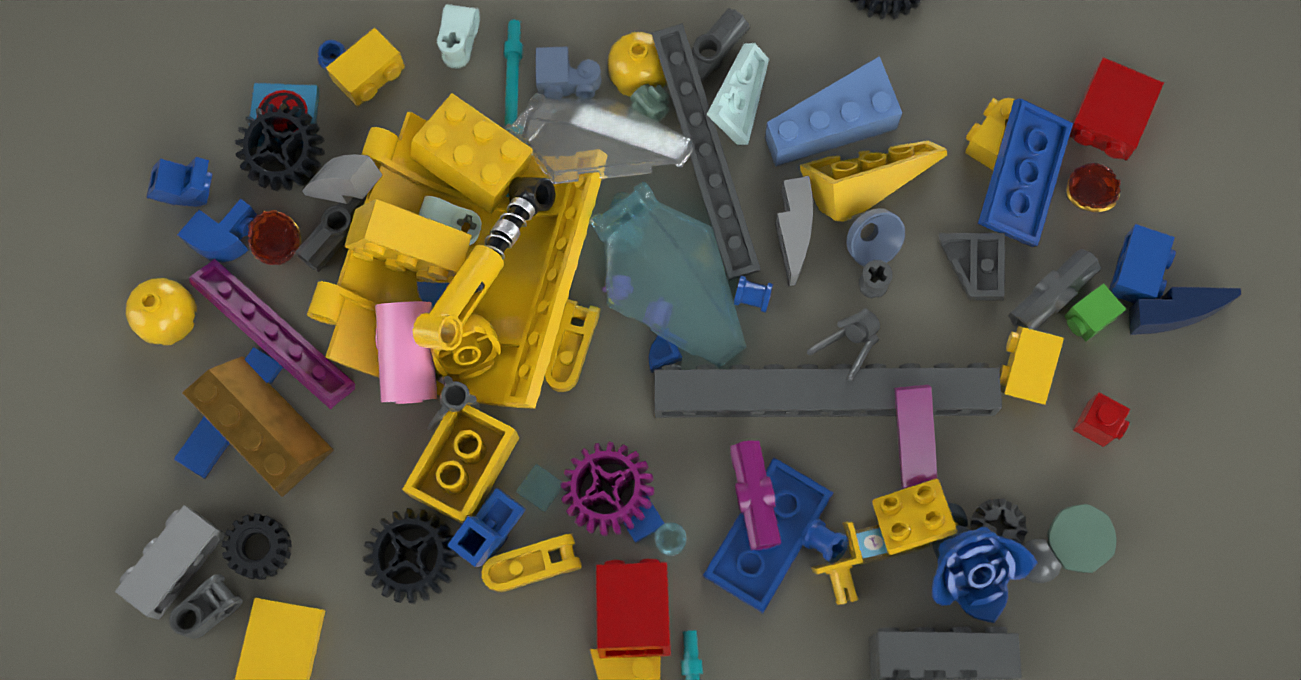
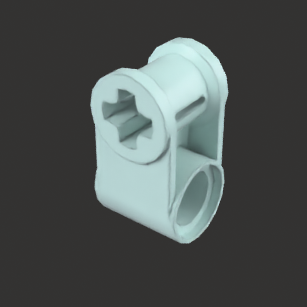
(457, 34)
(451, 215)

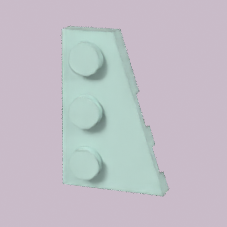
(740, 94)

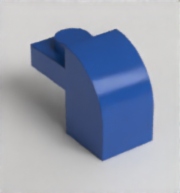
(180, 183)
(219, 240)
(487, 532)

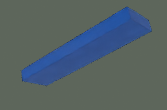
(206, 442)

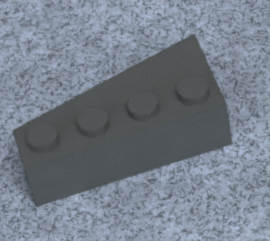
(944, 654)

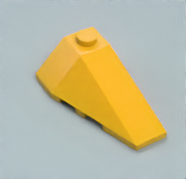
(861, 182)

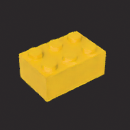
(470, 152)
(406, 241)
(461, 463)

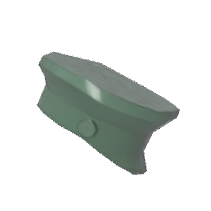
(1082, 538)

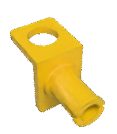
(840, 570)

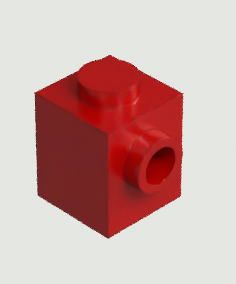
(1102, 420)

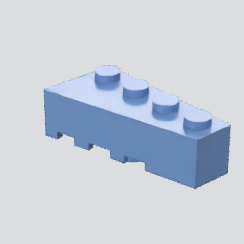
(836, 116)

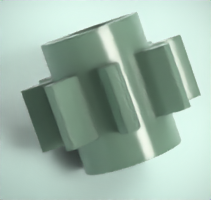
(651, 101)

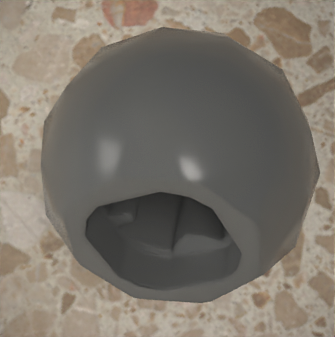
(1047, 566)

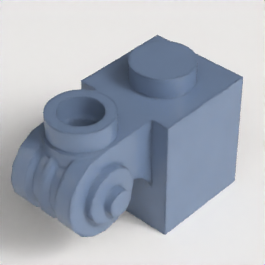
(558, 79)

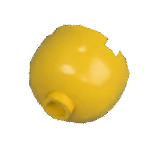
(635, 63)
(161, 311)
(473, 354)

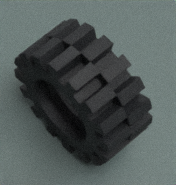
(242, 532)

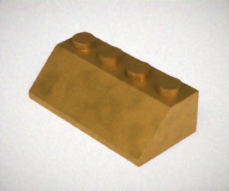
(258, 423)

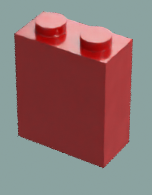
(1115, 109)
(632, 609)

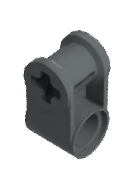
(207, 606)

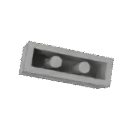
(169, 562)

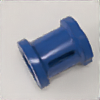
(753, 294)
(825, 541)

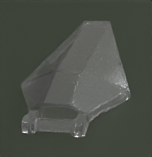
(595, 137)

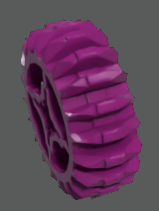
(596, 495)

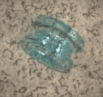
(681, 539)

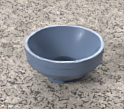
(882, 243)

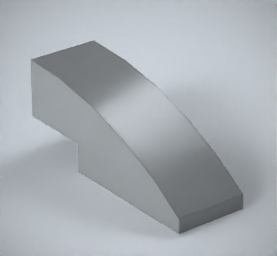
(344, 179)
(795, 225)

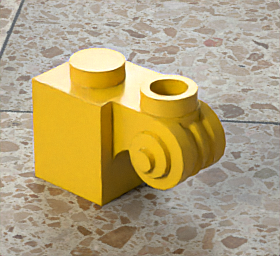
(987, 138)

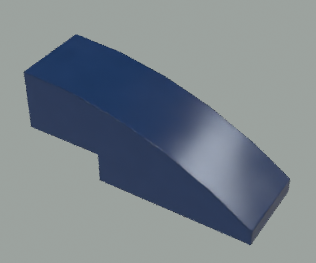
(1178, 308)

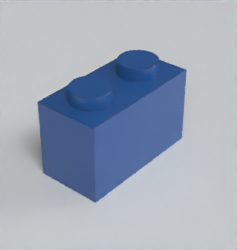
(1142, 265)

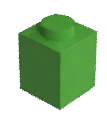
(1094, 313)

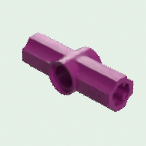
(755, 495)

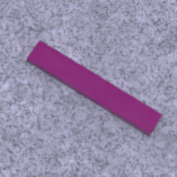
(272, 333)

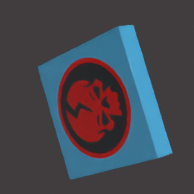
(302, 96)

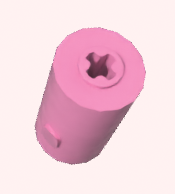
(404, 367)

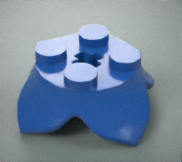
(977, 570)

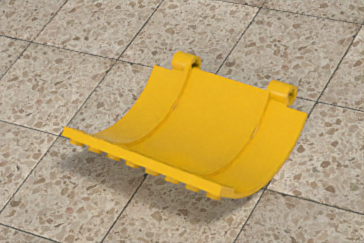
(521, 302)

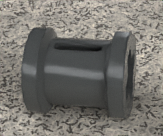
(872, 269)

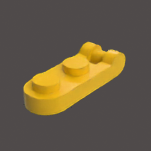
(571, 346)
(530, 564)

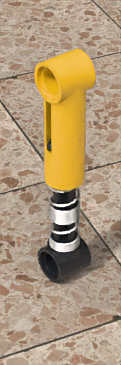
(445, 322)

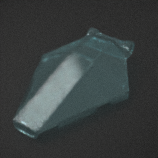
(670, 277)

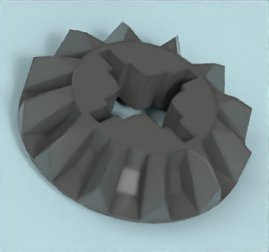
(1012, 516)

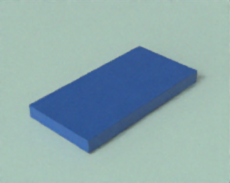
(1025, 173)
(757, 574)

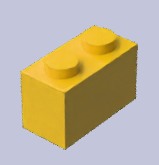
(366, 67)
(1030, 364)

